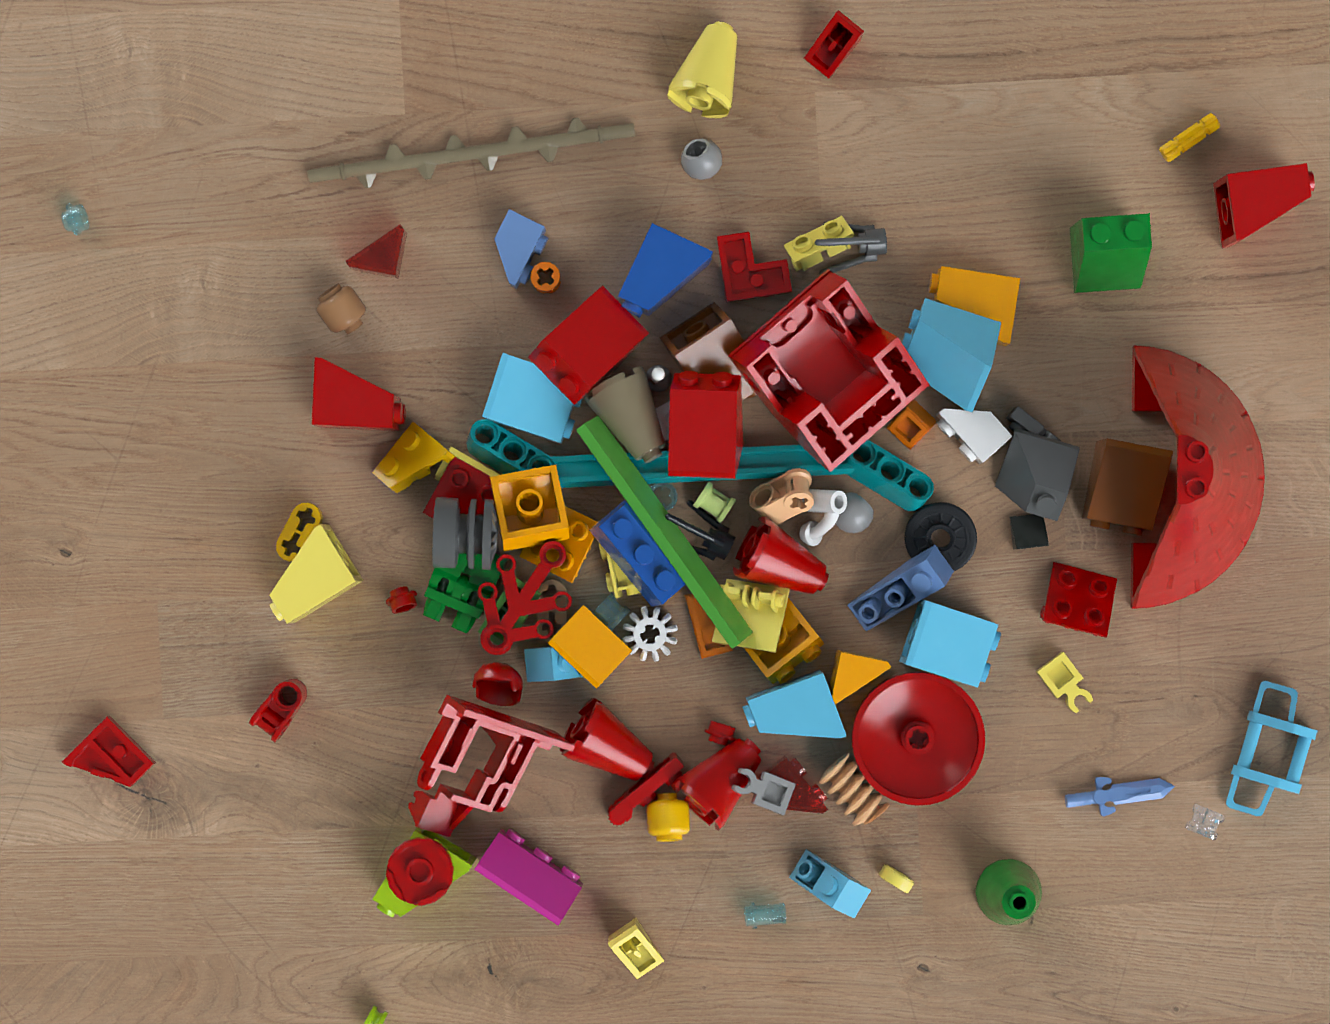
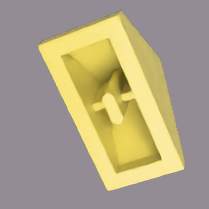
(635, 948)

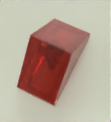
(382, 256)

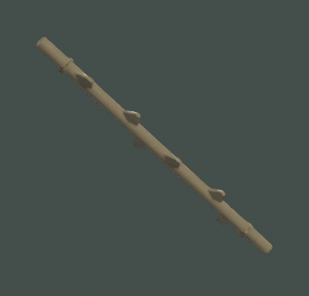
(456, 152)

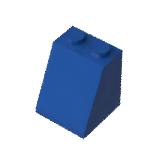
(661, 270)

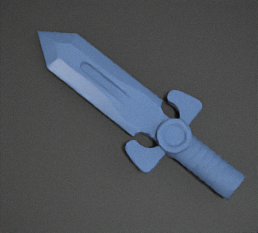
(1119, 793)

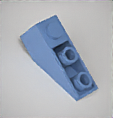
(902, 588)

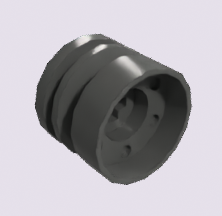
(463, 533)

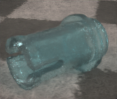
(764, 914)

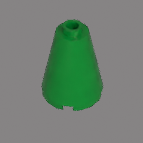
(1008, 892)

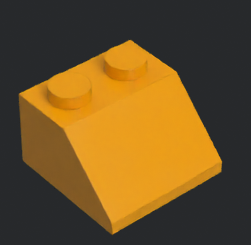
(530, 507)

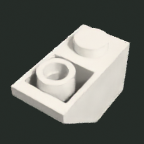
(976, 431)

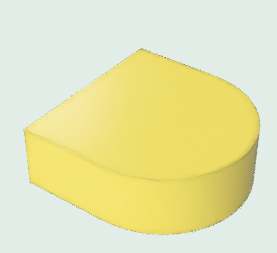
(896, 878)

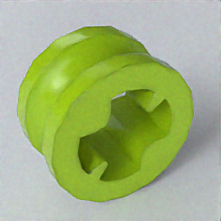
(376, 1017)

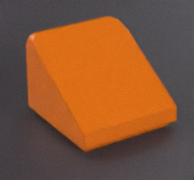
(911, 424)

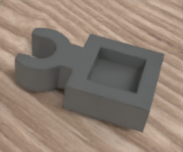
(1023, 421)

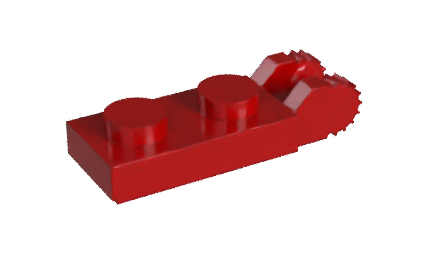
(644, 789)

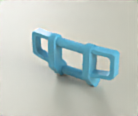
(1250, 742)

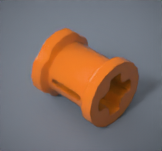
(545, 267)

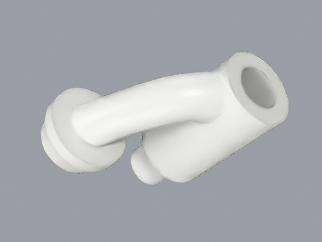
(827, 502)

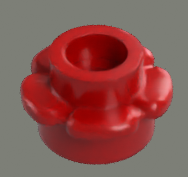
(401, 600)
(720, 733)

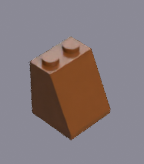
(705, 343)
(1126, 485)

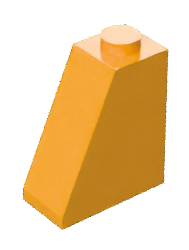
(980, 294)

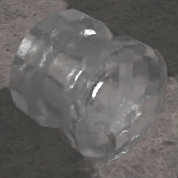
(1205, 821)

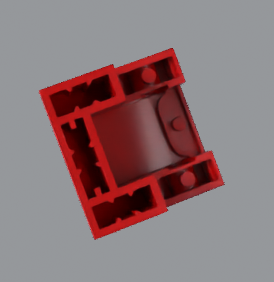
(829, 370)

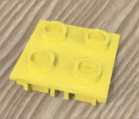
(761, 608)

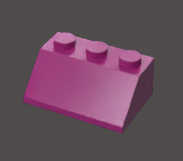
(530, 875)

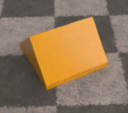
(590, 646)
(852, 672)

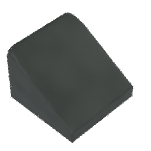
(1028, 531)

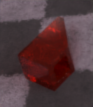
(803, 797)

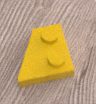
(411, 458)

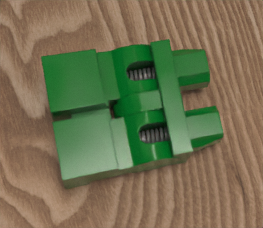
(460, 590)

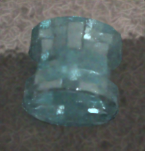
(611, 612)

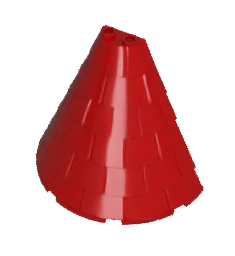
(1216, 477)

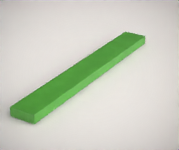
(664, 532)

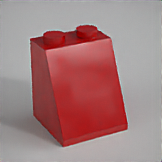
(1258, 197)
(588, 345)
(351, 402)
(705, 425)

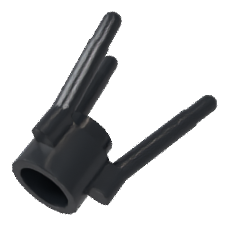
(716, 541)

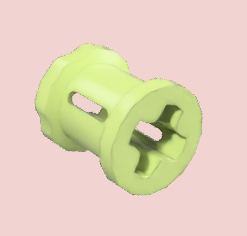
(714, 502)

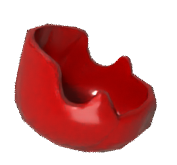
(498, 684)

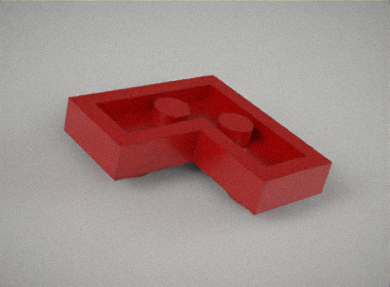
(745, 279)

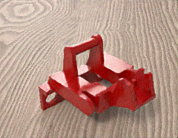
(488, 788)

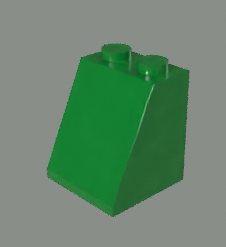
(1110, 252)

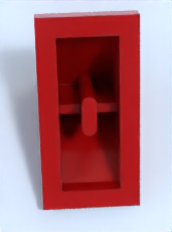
(834, 44)

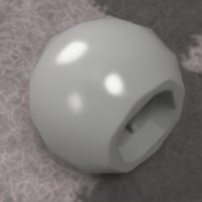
(701, 159)
(856, 516)

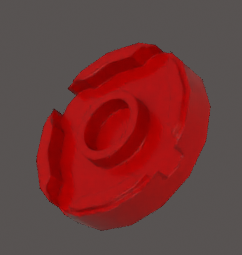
(420, 871)

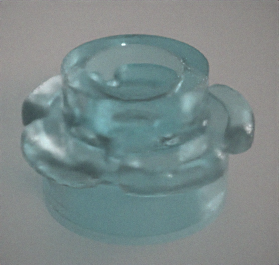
(75, 219)

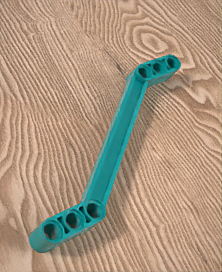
(753, 464)

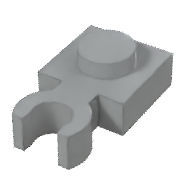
(769, 791)

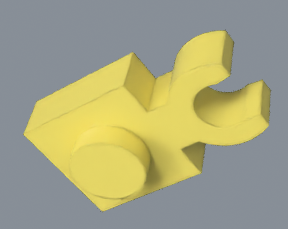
(1061, 679)

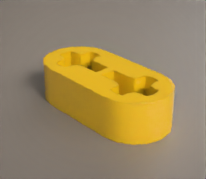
(292, 527)

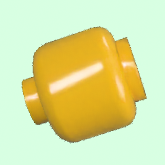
(668, 818)

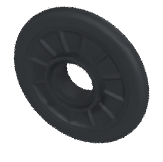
(946, 517)

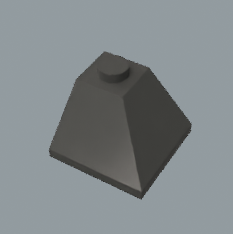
(1037, 473)

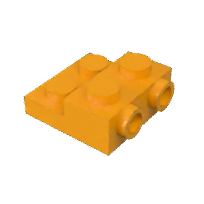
(796, 643)

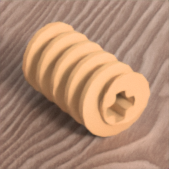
(853, 791)

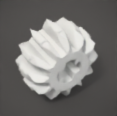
(659, 639)

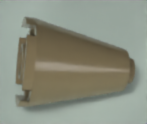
(629, 413)

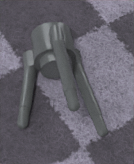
(869, 241)

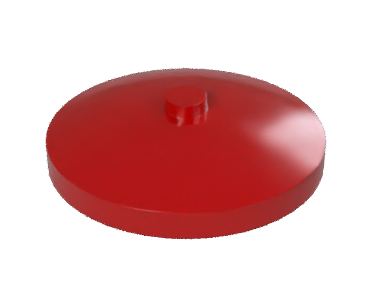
(918, 738)

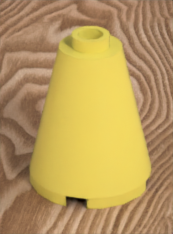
(707, 73)

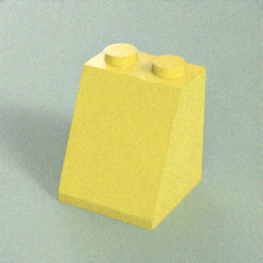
(314, 577)

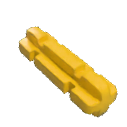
(1189, 137)

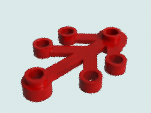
(519, 603)

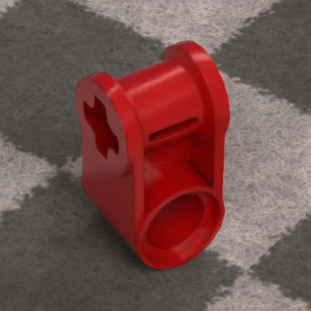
(277, 714)

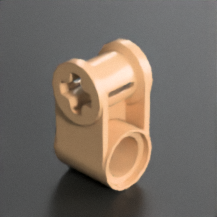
(780, 498)

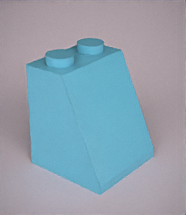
(952, 350)
(529, 401)
(950, 643)
(796, 708)

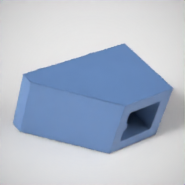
(517, 243)

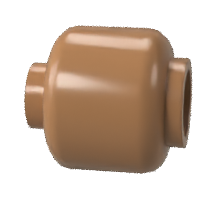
(341, 309)

